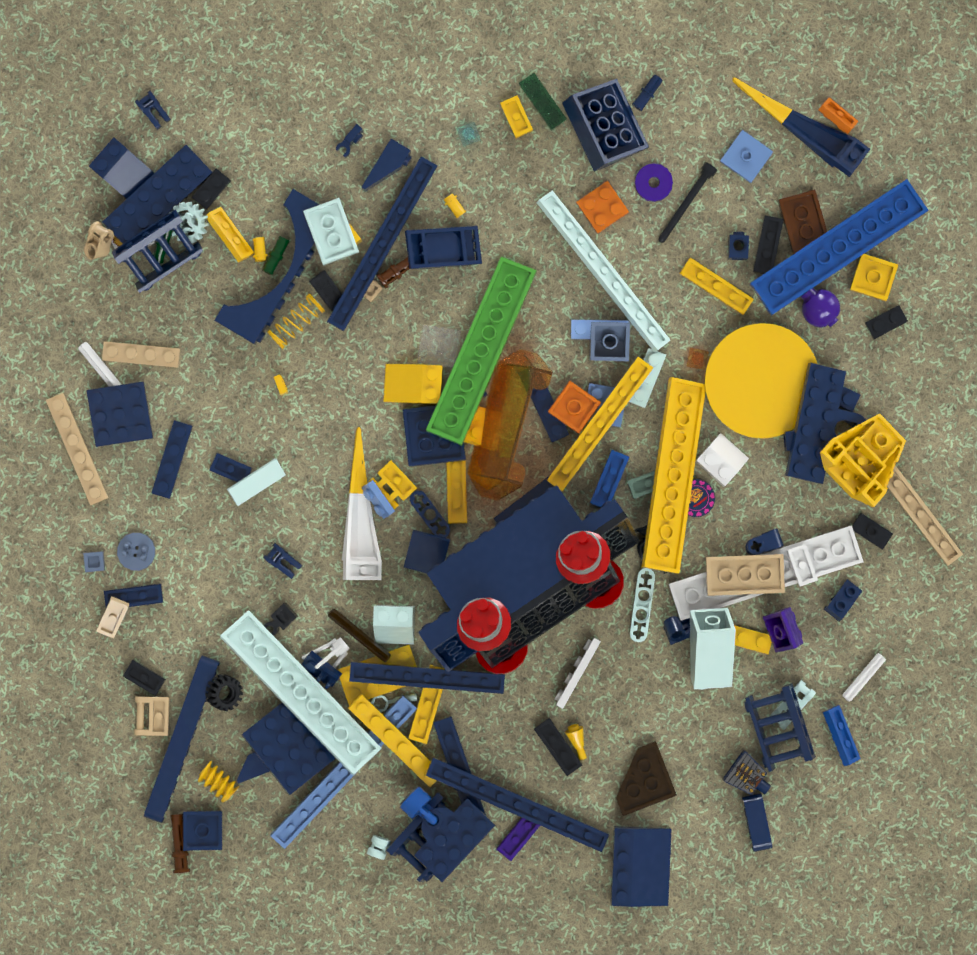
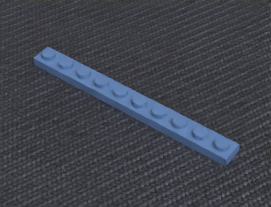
(332, 783)

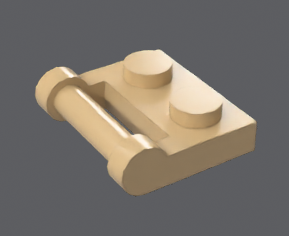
(158, 716)

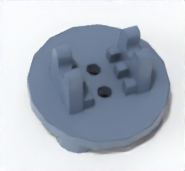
(127, 549)

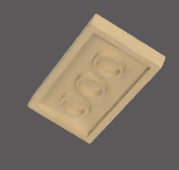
(745, 575)

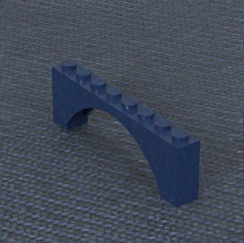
(252, 318)

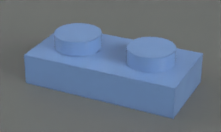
(381, 504)

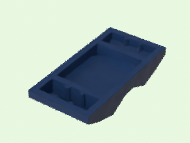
(443, 247)

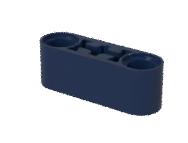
(757, 822)

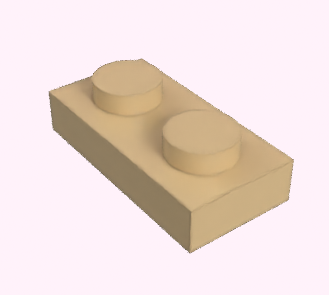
(112, 617)

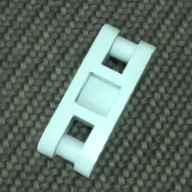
(800, 687)

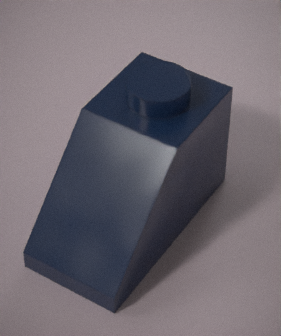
(252, 768)

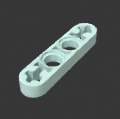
(638, 604)

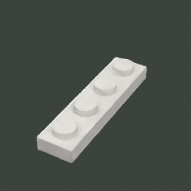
(572, 679)

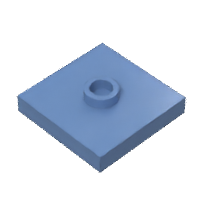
(746, 156)

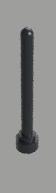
(706, 173)

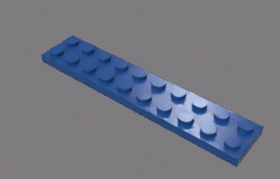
(838, 247)

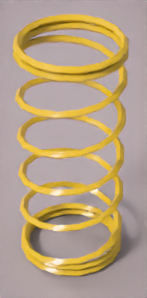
(277, 339)

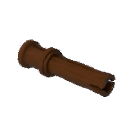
(393, 273)
(179, 855)

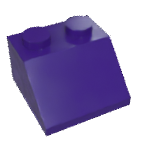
(783, 630)

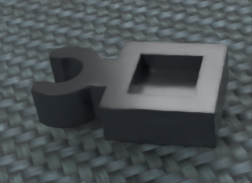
(282, 618)

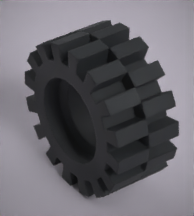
(215, 688)

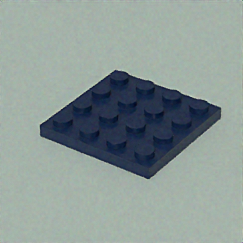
(287, 748)

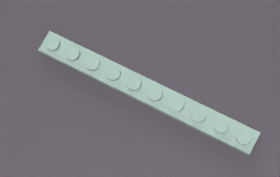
(603, 271)

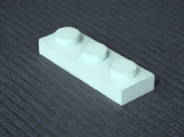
(643, 393)

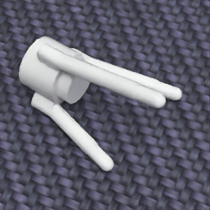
(338, 648)

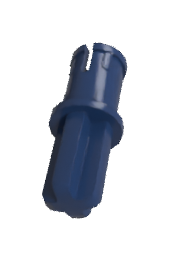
(647, 92)

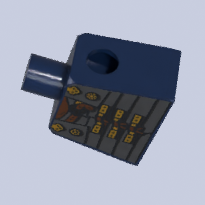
(747, 775)

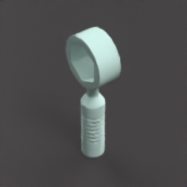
(412, 697)

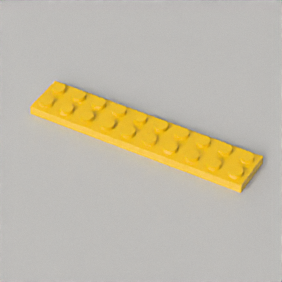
(673, 475)

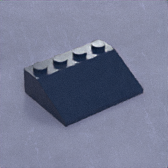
(605, 124)
(640, 866)

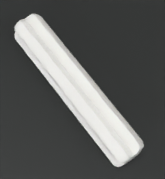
(98, 364)
(863, 677)

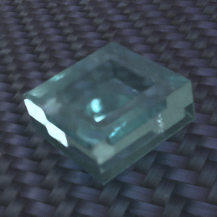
(468, 134)

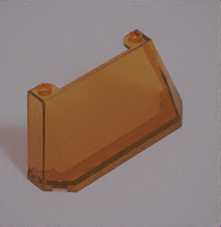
(506, 407)

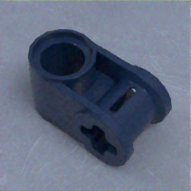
(767, 542)

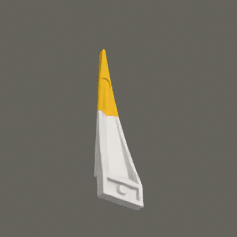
(360, 547)

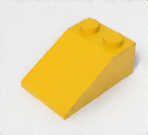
(413, 383)

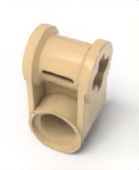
(98, 243)

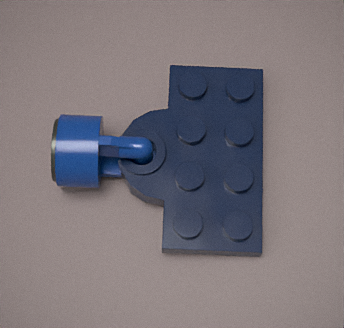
(448, 833)

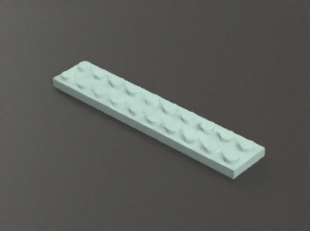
(300, 692)

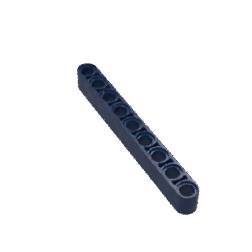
(181, 739)

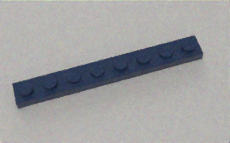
(427, 677)

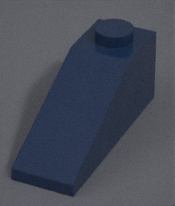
(390, 162)

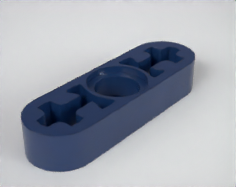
(434, 529)

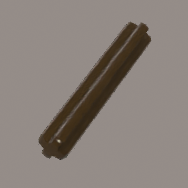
(359, 635)

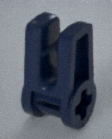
(148, 103)
(276, 562)

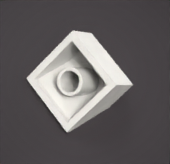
(722, 460)

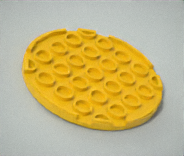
(758, 379)

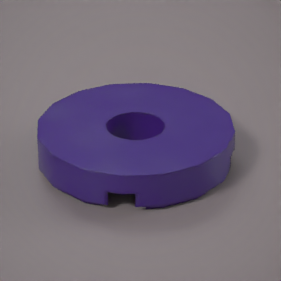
(656, 171)

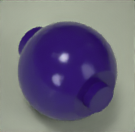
(820, 308)

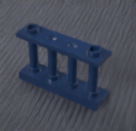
(156, 233)
(798, 732)
(411, 833)

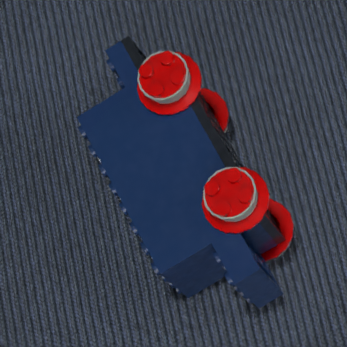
(526, 580)

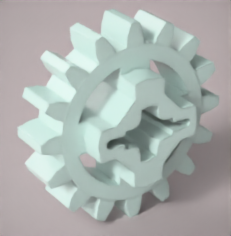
(195, 222)

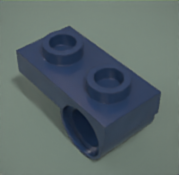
(843, 600)
(676, 629)

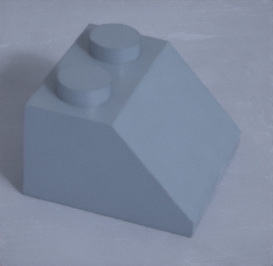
(609, 341)

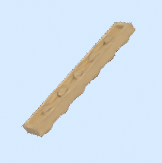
(77, 449)
(923, 518)

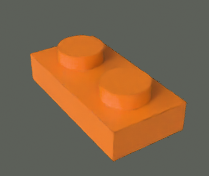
(838, 115)

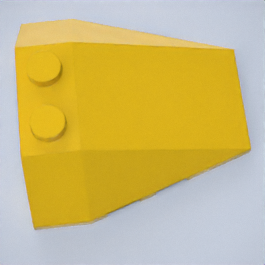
(864, 459)

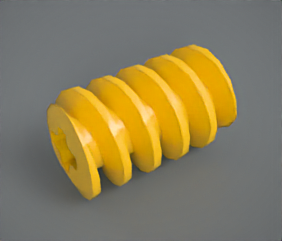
(217, 782)

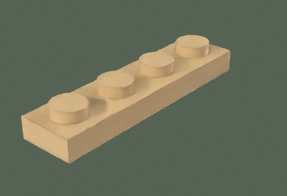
(141, 354)

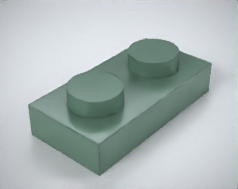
(641, 485)

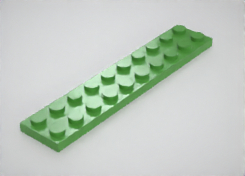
(481, 351)

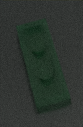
(542, 101)

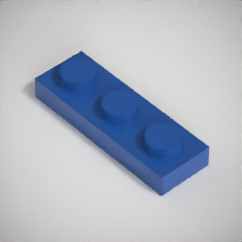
(609, 478)
(841, 735)

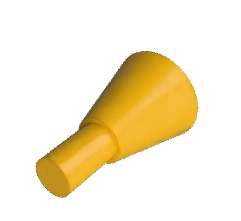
(576, 737)

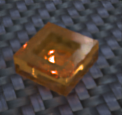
(697, 359)

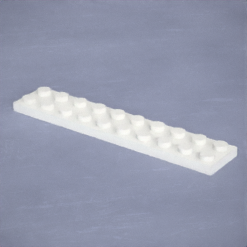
(827, 553)

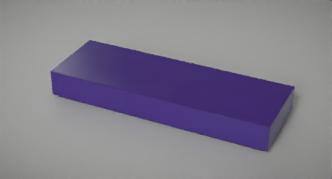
(517, 838)

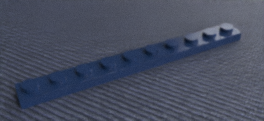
(382, 244)
(517, 804)

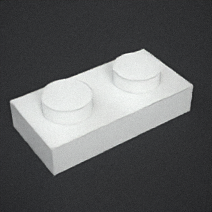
(802, 565)

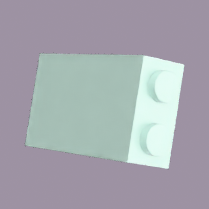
(394, 624)
(711, 648)

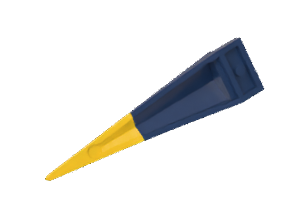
(829, 144)

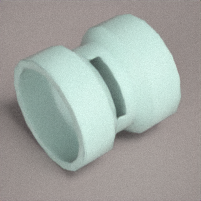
(381, 843)

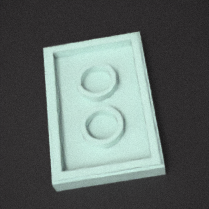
(331, 231)

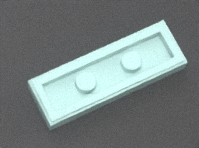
(256, 482)

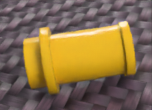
(454, 205)
(259, 249)

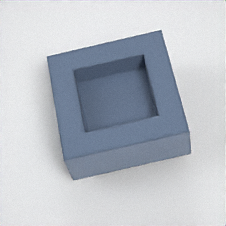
(94, 561)

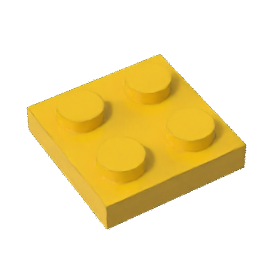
(874, 277)

